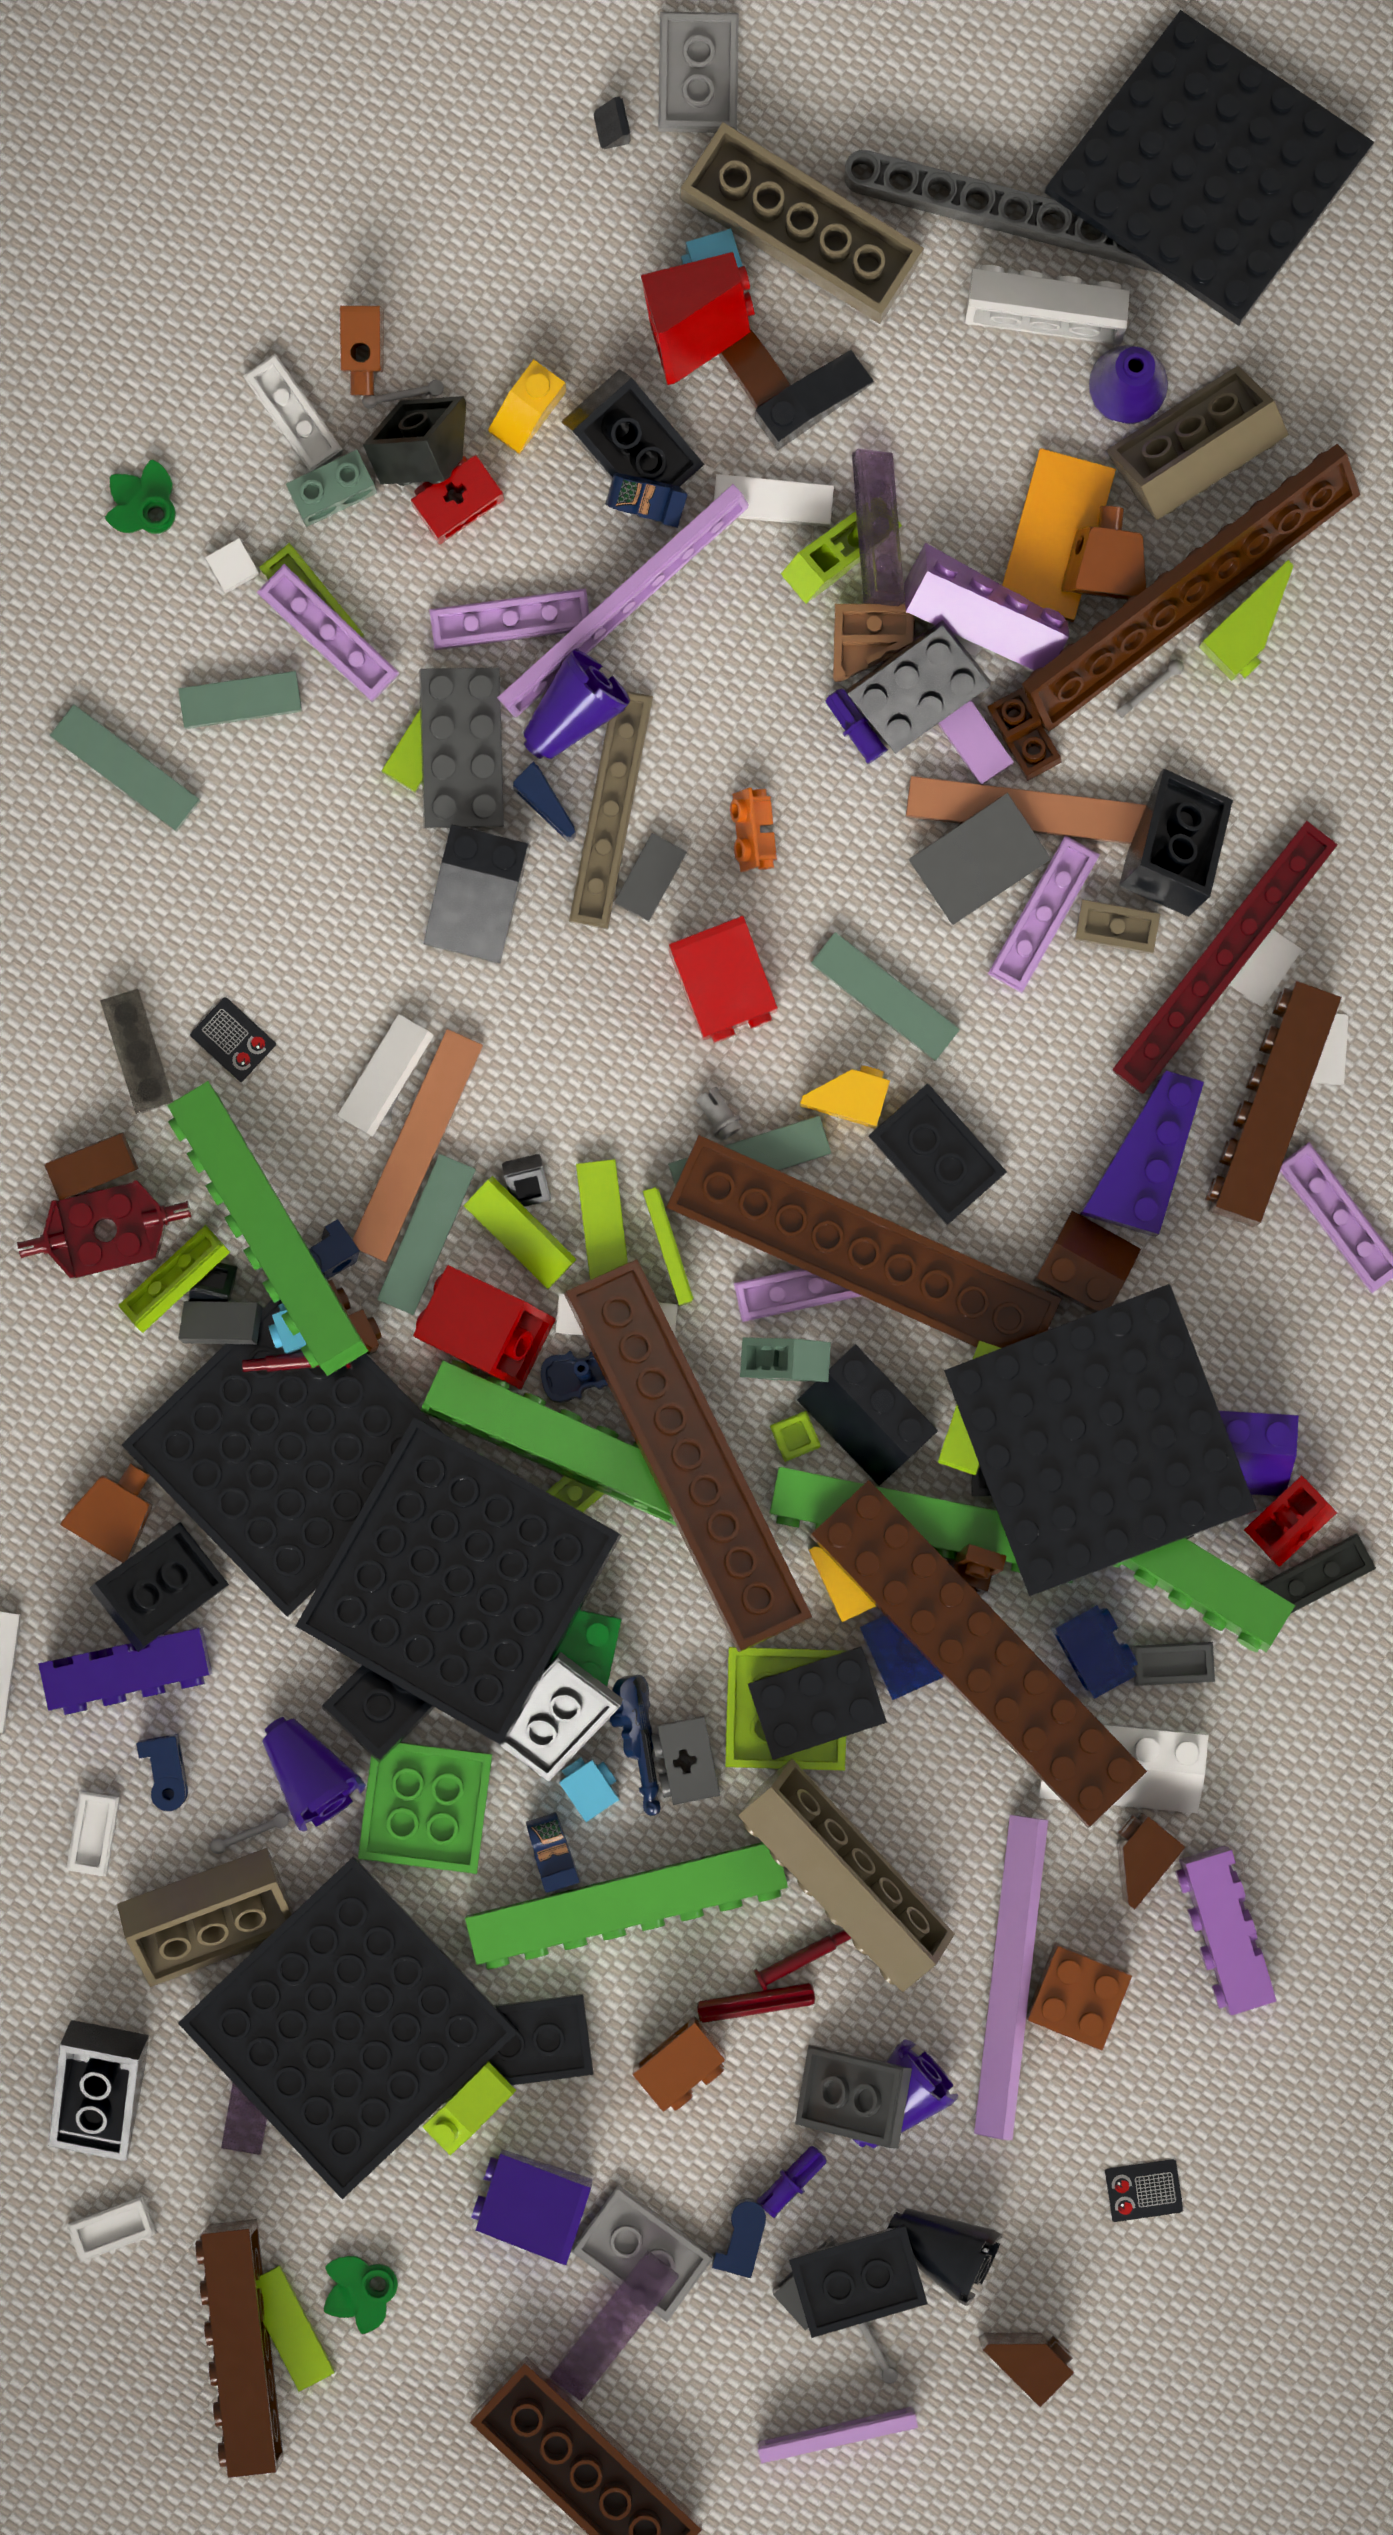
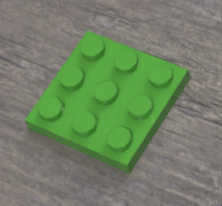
(426, 1808)

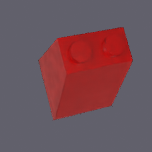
(697, 312)
(723, 979)
(483, 1326)

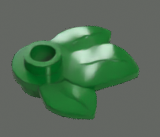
(138, 497)
(355, 2294)

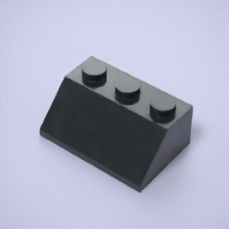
(867, 1415)

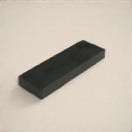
(1322, 1573)

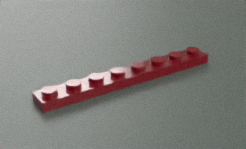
(1224, 957)

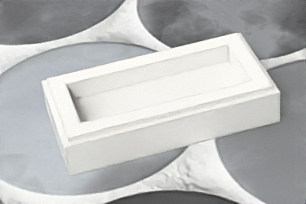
(93, 1833)
(111, 2228)

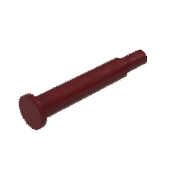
(279, 1362)
(800, 1958)

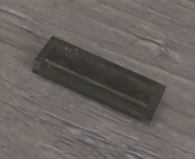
(137, 1051)

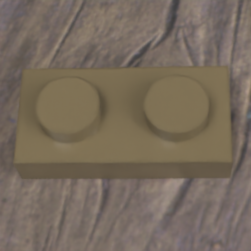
(1117, 926)

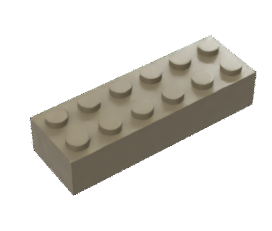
(801, 223)
(846, 1876)

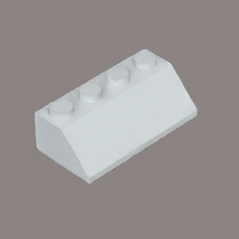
(1047, 305)
(1173, 1766)

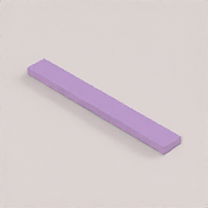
(626, 598)
(1011, 1977)

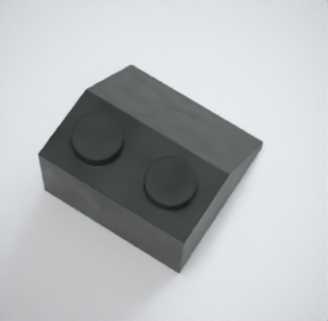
(418, 441)

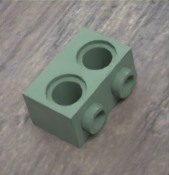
(331, 488)
(785, 1359)

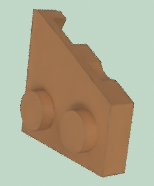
(868, 636)

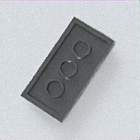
(461, 747)

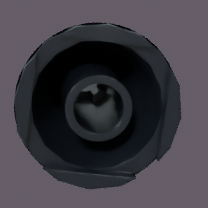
(950, 2251)

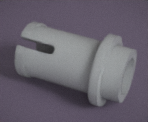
(719, 1114)

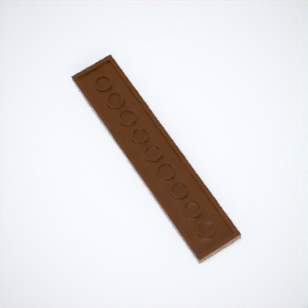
(1192, 587)
(858, 1249)
(688, 1455)
(978, 1654)

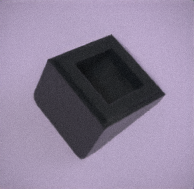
(612, 124)
(526, 1180)
(215, 1285)

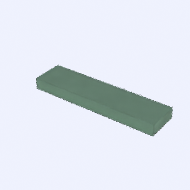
(125, 768)
(885, 996)
(778, 1147)
(426, 1234)

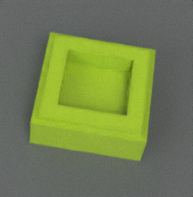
(795, 1436)

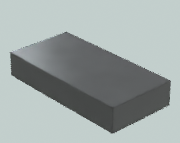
(650, 877)
(220, 1322)
(1174, 1663)

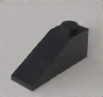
(812, 399)

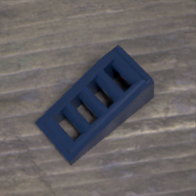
(538, 794)

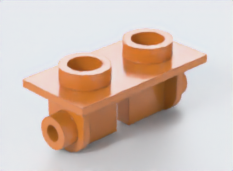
(749, 812)

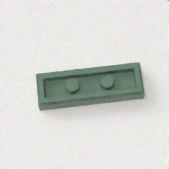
(240, 700)

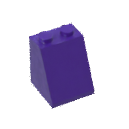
(1264, 1448)
(532, 2205)

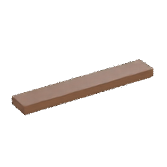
(1043, 811)
(416, 1145)

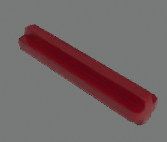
(756, 2003)

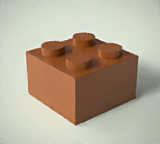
(1078, 1996)
(680, 2065)

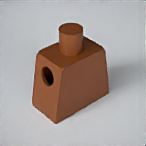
(362, 327)
(1106, 559)
(112, 1514)

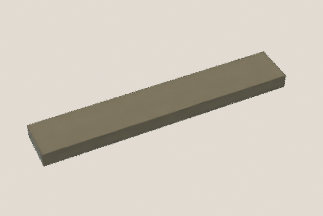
(610, 813)

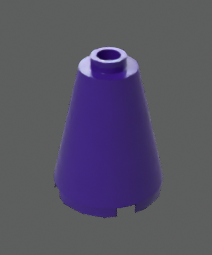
(1128, 384)
(573, 706)
(309, 1773)
(927, 2087)

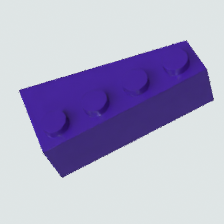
(1145, 1167)
(123, 1670)

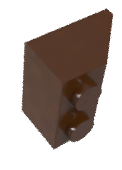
(1087, 1264)
(1143, 1856)
(1030, 2361)

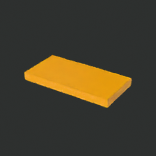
(1059, 501)

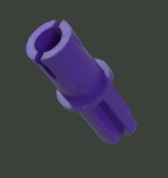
(855, 725)
(792, 2181)

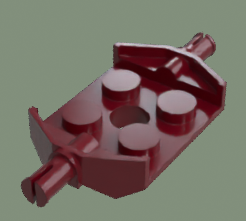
(72, 1223)

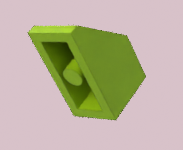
(469, 2108)

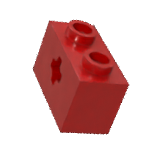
(449, 518)
(1290, 1521)

